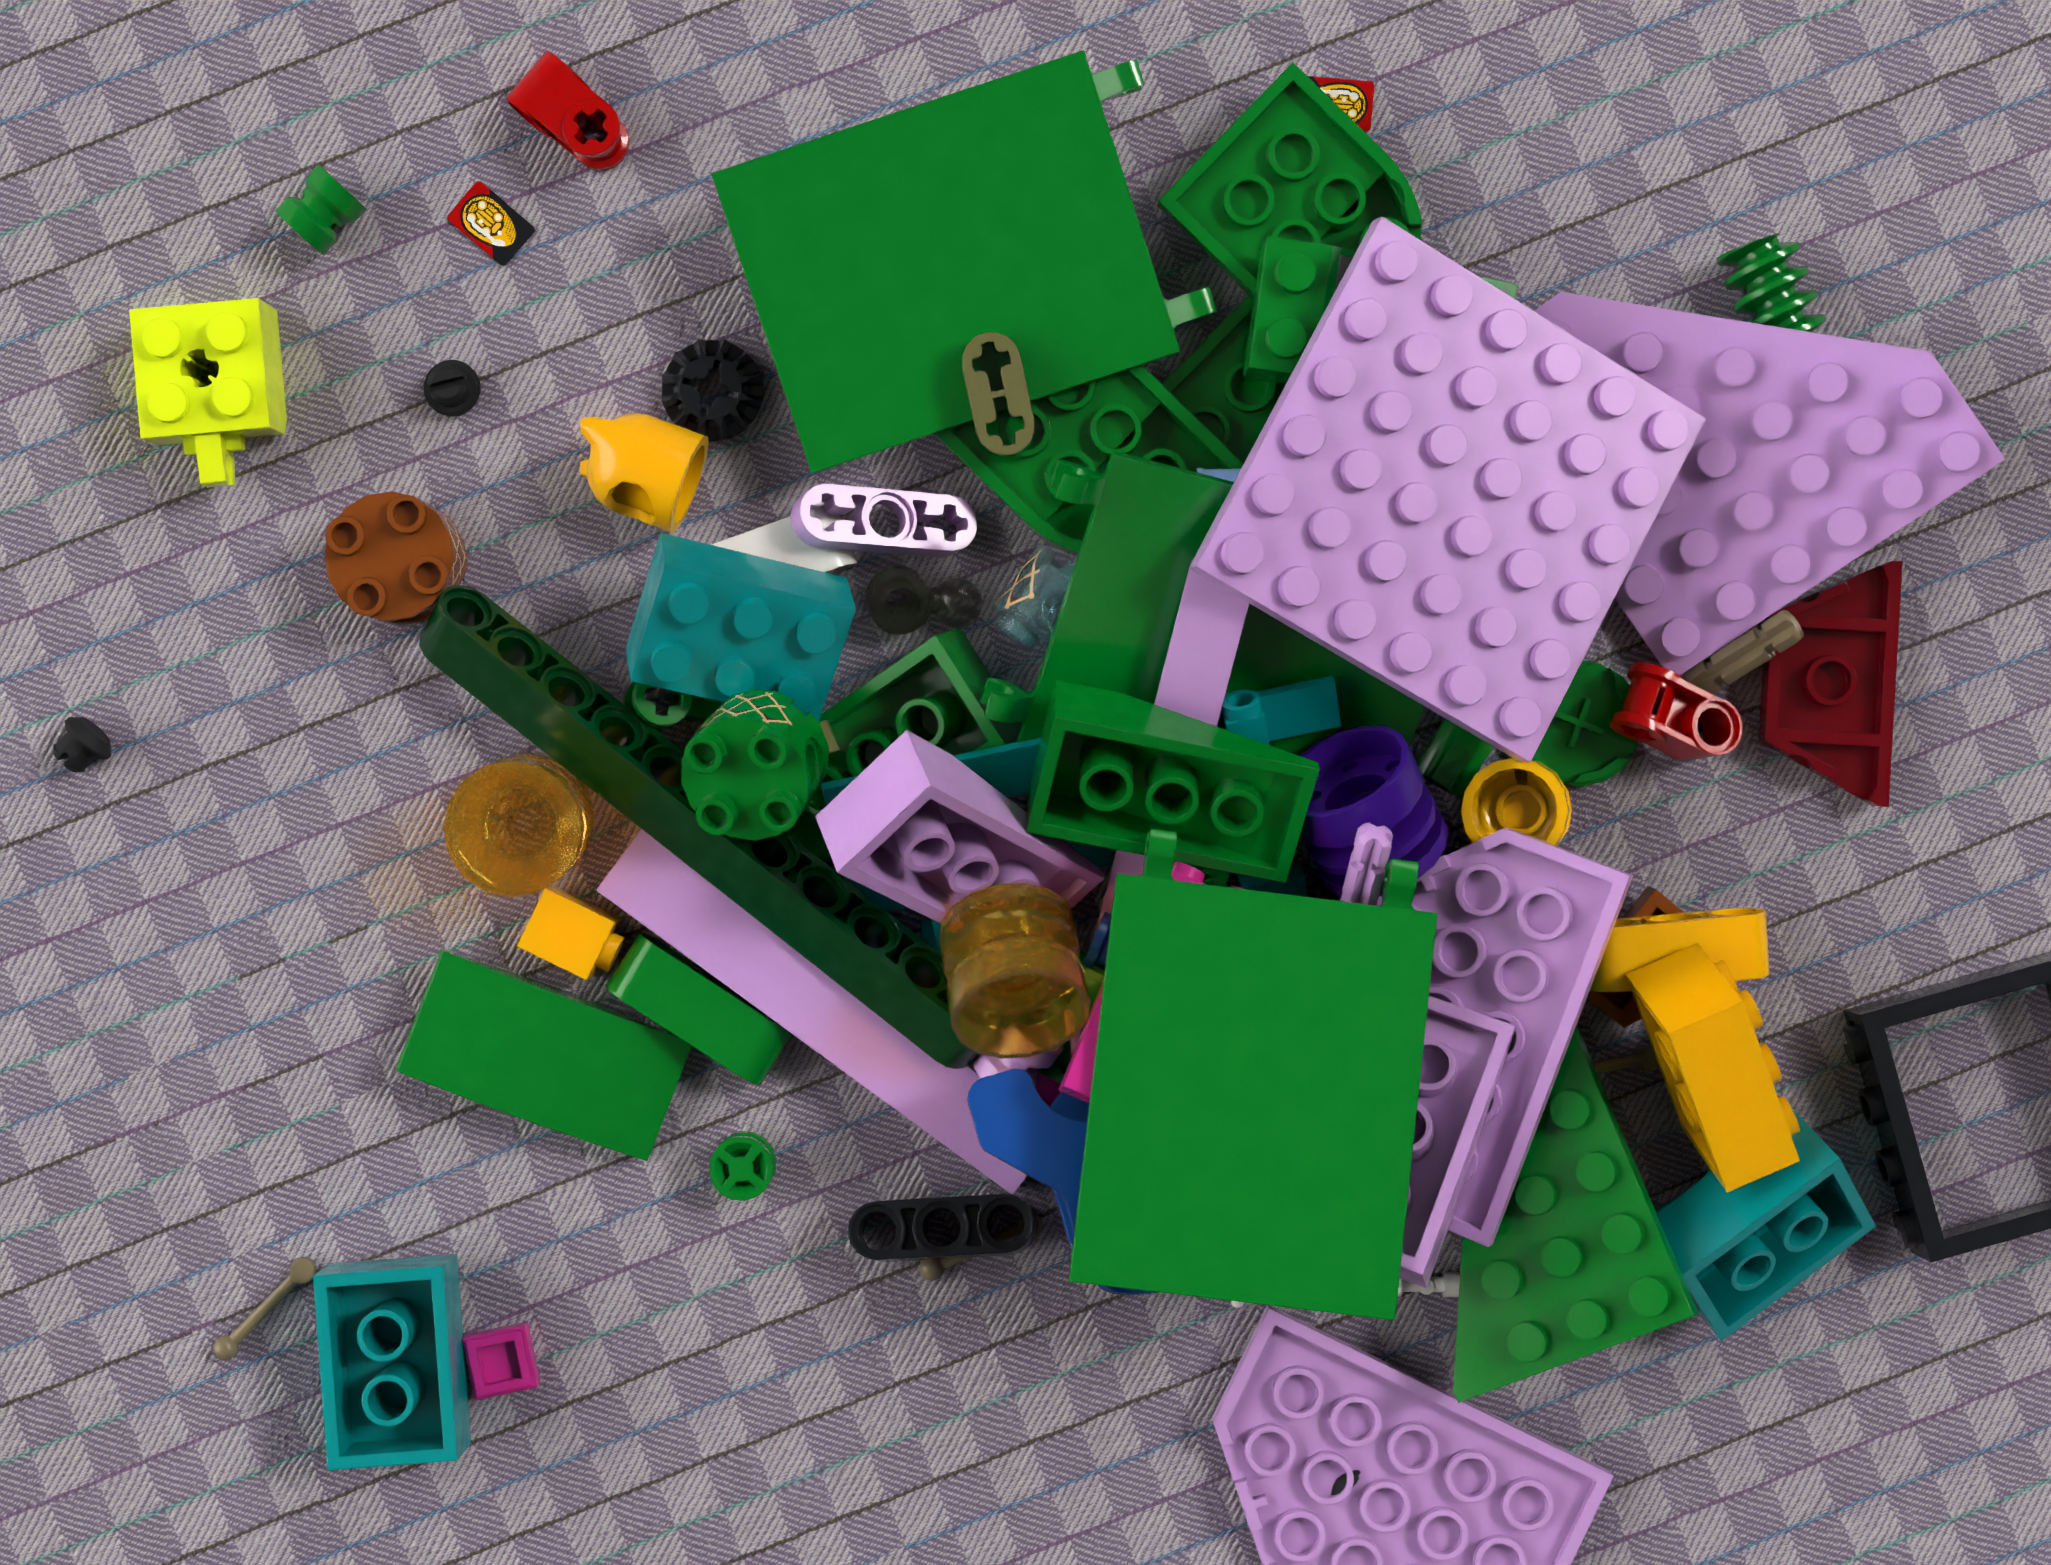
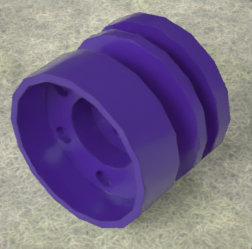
(1366, 779)

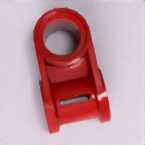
(565, 108)
(1665, 714)

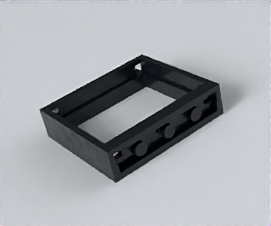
(1885, 1107)

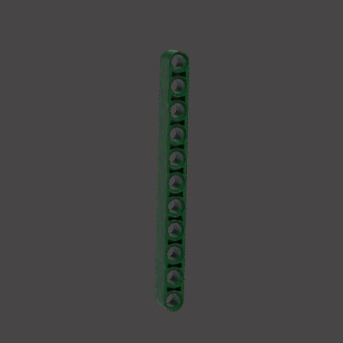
(641, 778)

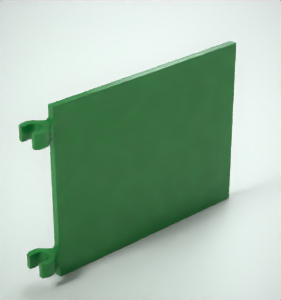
(943, 225)
(1128, 596)
(1254, 1092)

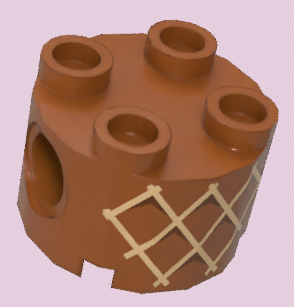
(393, 557)

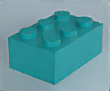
(737, 624)
(1763, 1237)
(392, 1362)

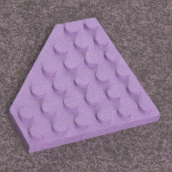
(1796, 472)
(1521, 945)
(1434, 1476)

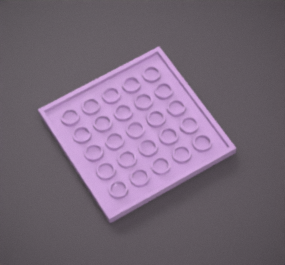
(1448, 491)

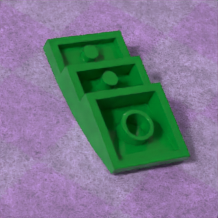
(543, 1055)

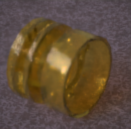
(482, 819)
(1013, 971)

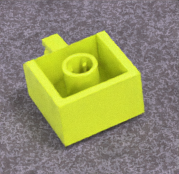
(214, 419)

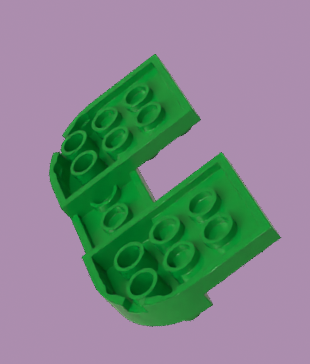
(1279, 171)

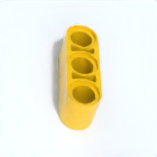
(1724, 934)

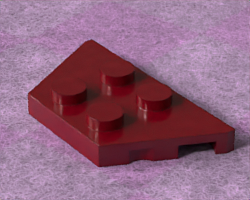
(1834, 689)

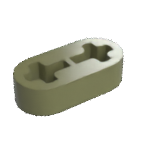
(1013, 390)

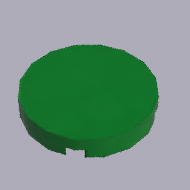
(1580, 738)

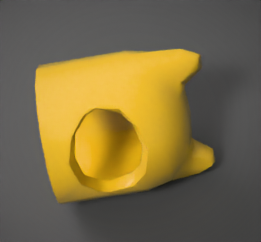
(644, 467)
(1517, 797)

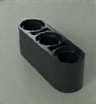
(911, 1224)

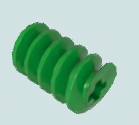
(1771, 284)

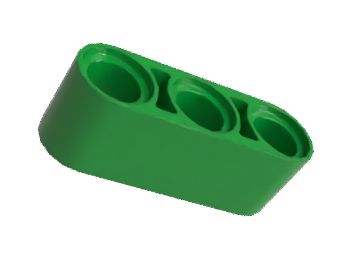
(698, 1008)

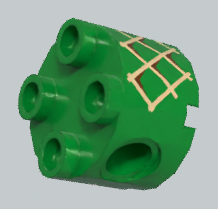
(754, 766)

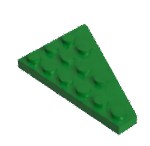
(1575, 1251)

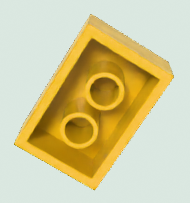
(1716, 1065)

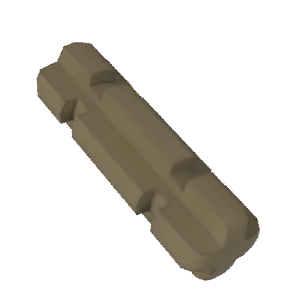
(1746, 653)

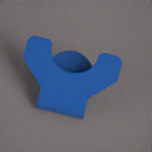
(1031, 1136)

